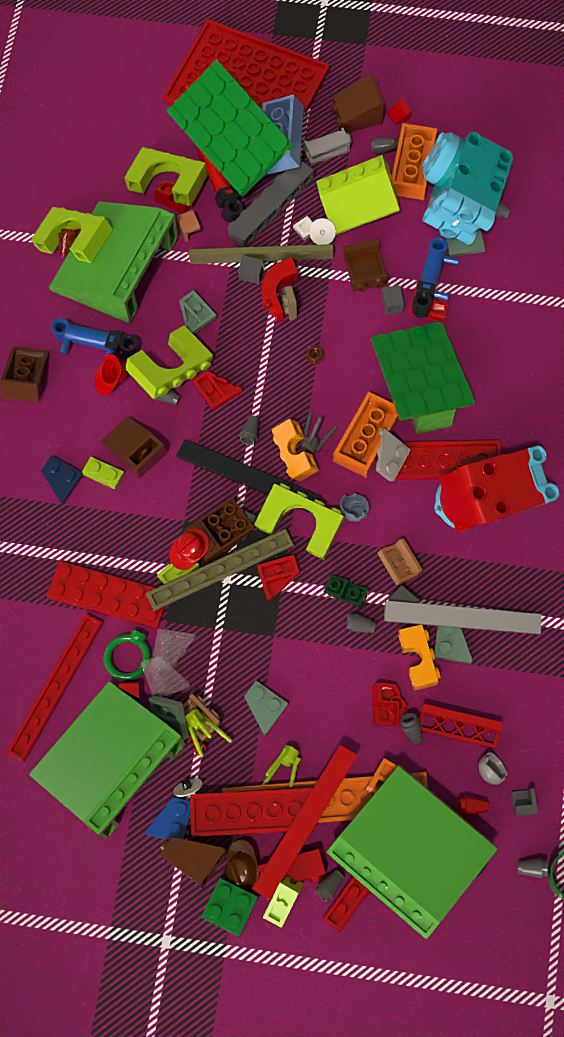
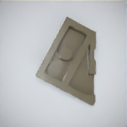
(289, 302)

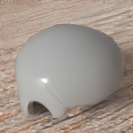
(492, 769)

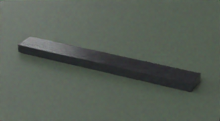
(235, 470)

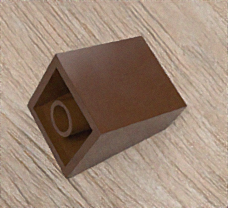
(358, 105)
(193, 859)

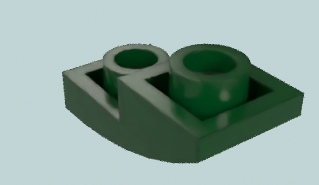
(346, 591)

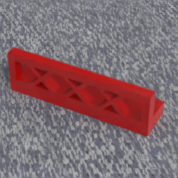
(462, 719)

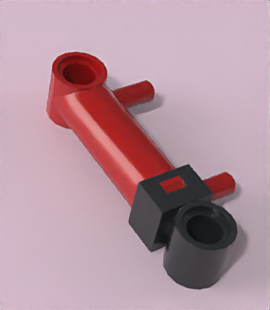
(226, 195)

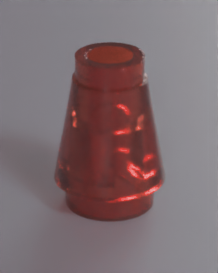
(66, 239)

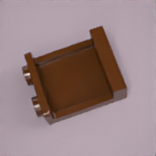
(365, 265)

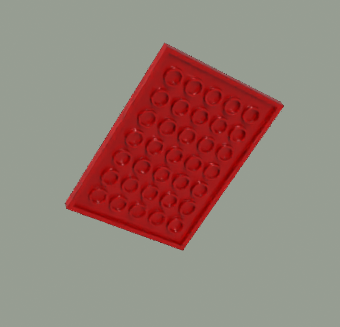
(257, 65)

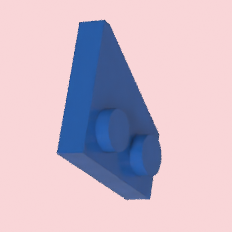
(171, 821)

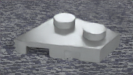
(390, 455)

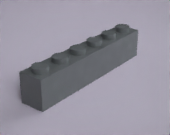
(269, 204)

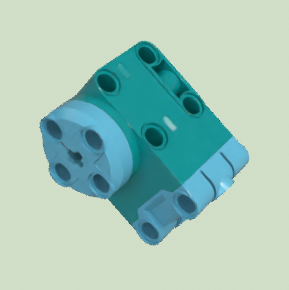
(467, 183)

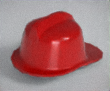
(109, 374)
(189, 549)

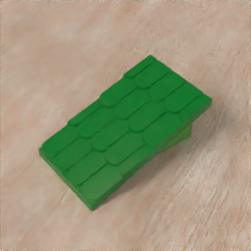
(230, 128)
(423, 376)

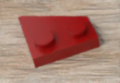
(215, 390)
(277, 575)

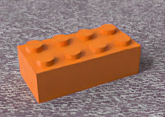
(412, 150)
(361, 440)

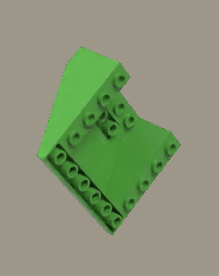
(121, 262)
(106, 758)
(412, 851)

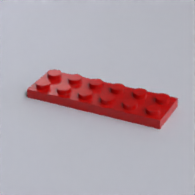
(439, 458)
(104, 594)
(245, 812)

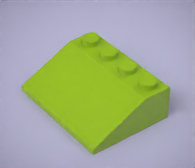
(358, 194)

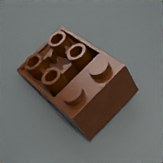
(134, 446)
(224, 528)

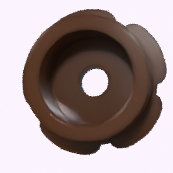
(314, 351)

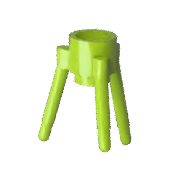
(197, 720)
(287, 757)

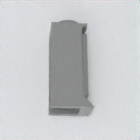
(327, 146)

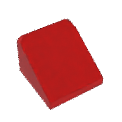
(399, 112)
(131, 689)

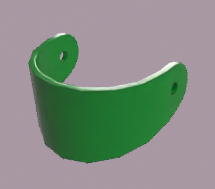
(553, 887)

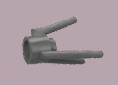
(310, 443)

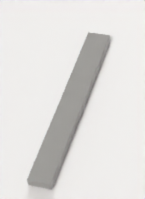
(462, 617)

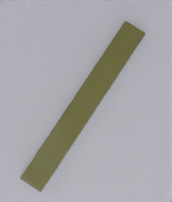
(267, 253)
(219, 569)

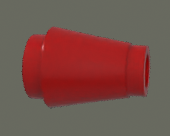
(470, 805)

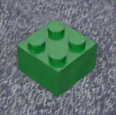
(229, 907)

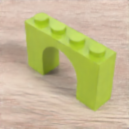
(152, 162)
(89, 241)
(158, 380)
(282, 500)

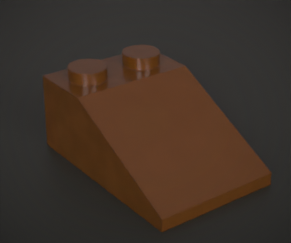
(24, 374)

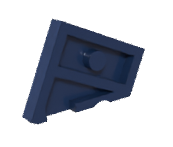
(61, 478)

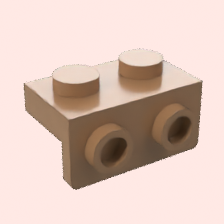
(400, 562)
(198, 703)

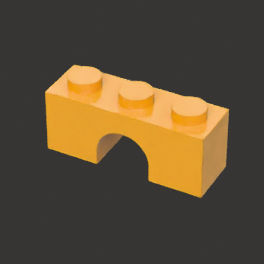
(287, 437)
(415, 640)

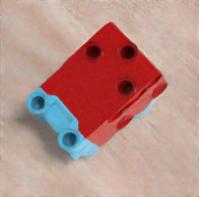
(494, 489)

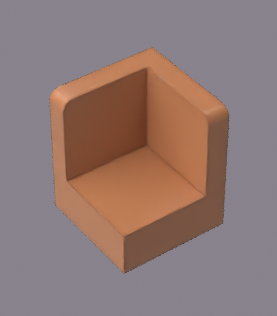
(187, 224)

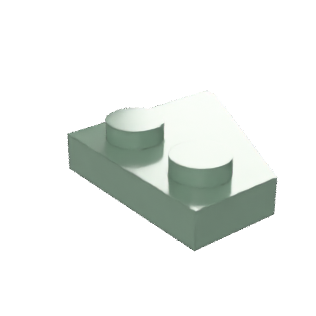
(264, 706)

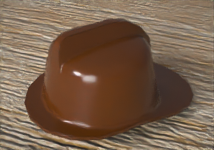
(242, 865)

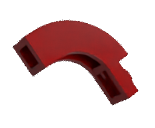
(275, 279)

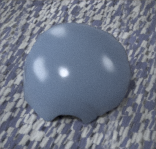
(354, 507)

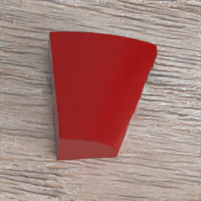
(164, 196)
(387, 705)

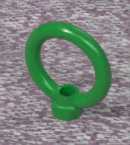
(137, 639)

